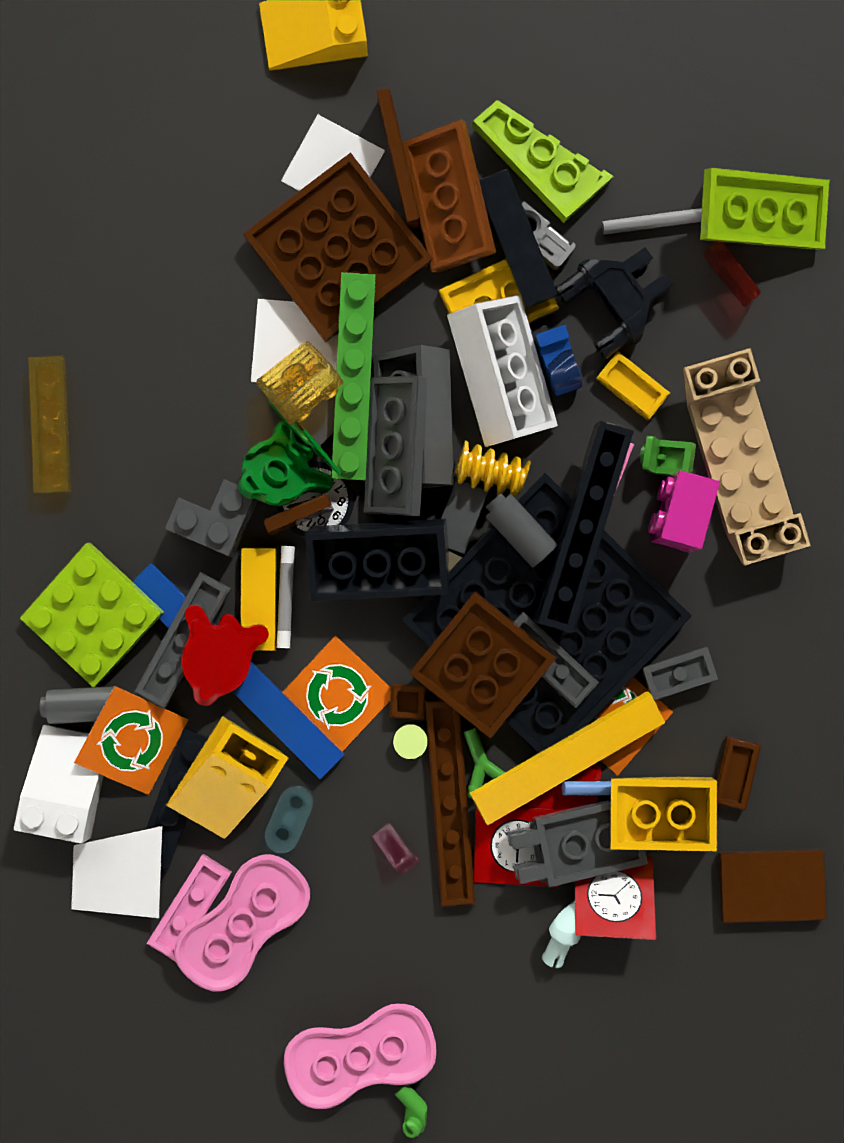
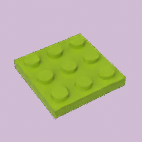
(91, 614)

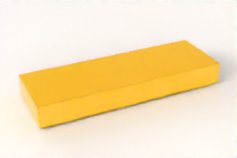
(259, 591)

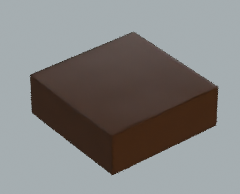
(407, 701)

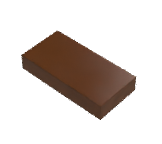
(298, 514)
(736, 772)

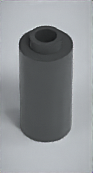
(520, 529)
(74, 704)

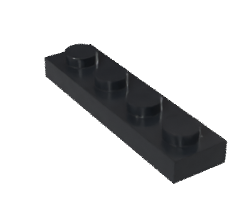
(162, 815)

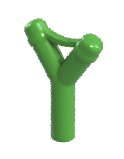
(482, 764)

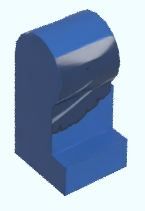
(558, 360)

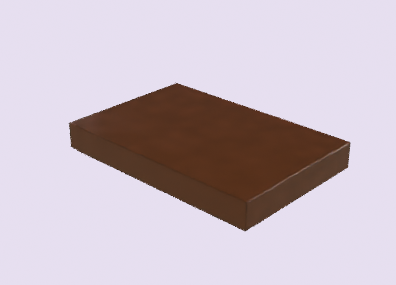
(772, 885)

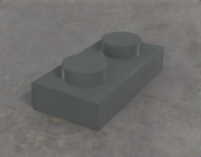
(679, 673)

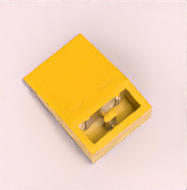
(227, 778)

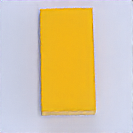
(633, 386)

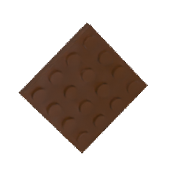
(335, 228)

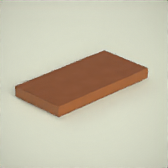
(449, 196)

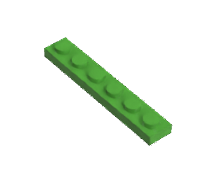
(354, 368)

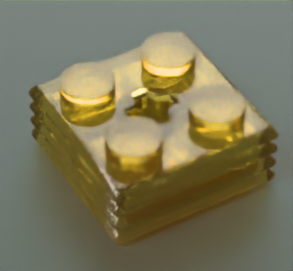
(300, 383)

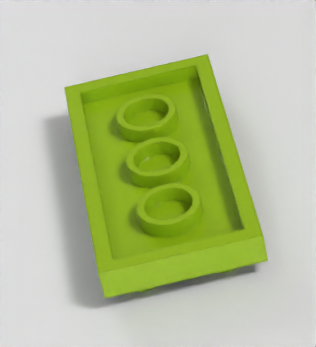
(764, 209)

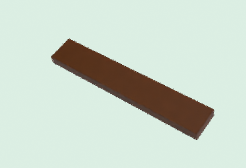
(450, 804)

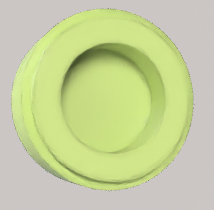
(410, 741)

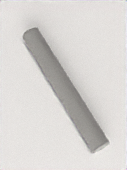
(651, 221)

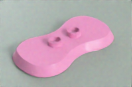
(222, 944)
(386, 1048)

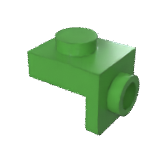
(667, 456)

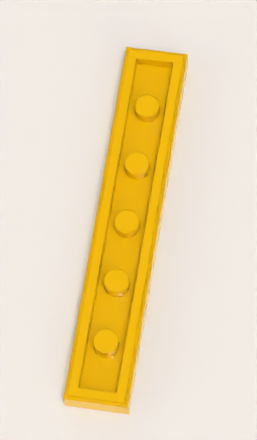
(567, 758)

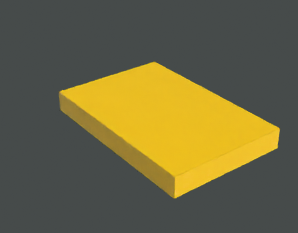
(489, 285)

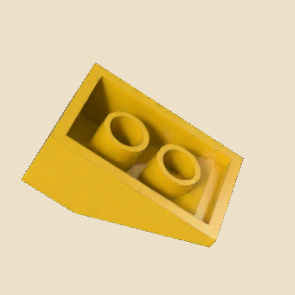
(312, 31)
(664, 813)

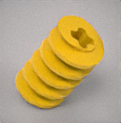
(491, 471)

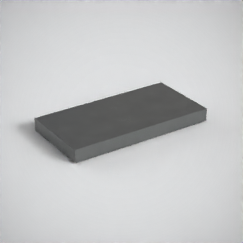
(395, 445)

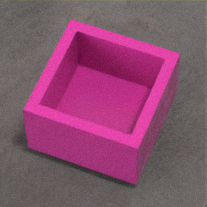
(683, 511)

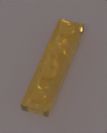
(49, 424)

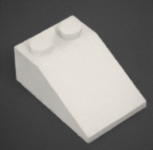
(58, 794)

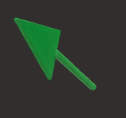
(308, 440)

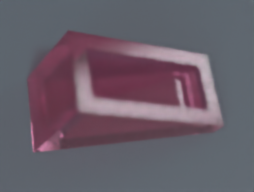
(395, 849)

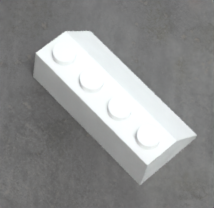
(502, 370)

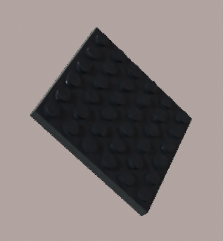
(616, 631)

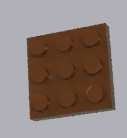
(482, 664)

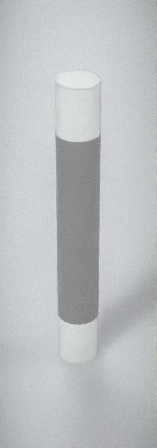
(285, 596)

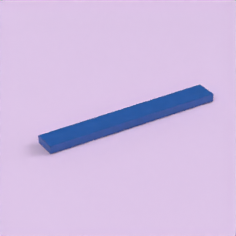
(256, 690)

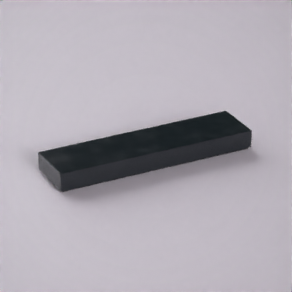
(517, 239)

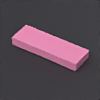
(190, 903)

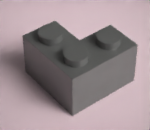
(214, 528)

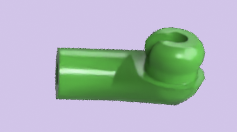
(415, 1111)

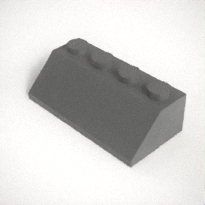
(438, 442)

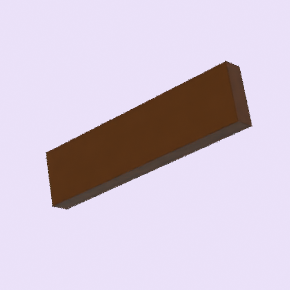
(398, 158)

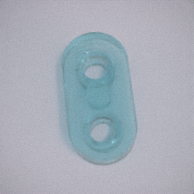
(289, 818)

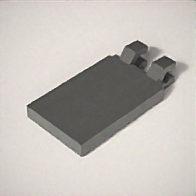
(571, 846)

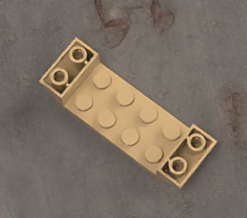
(742, 458)

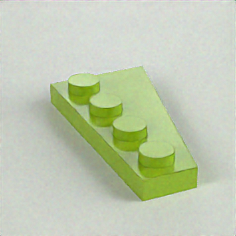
(550, 170)

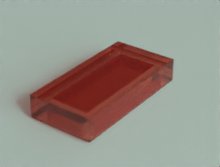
(732, 273)

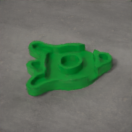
(279, 470)

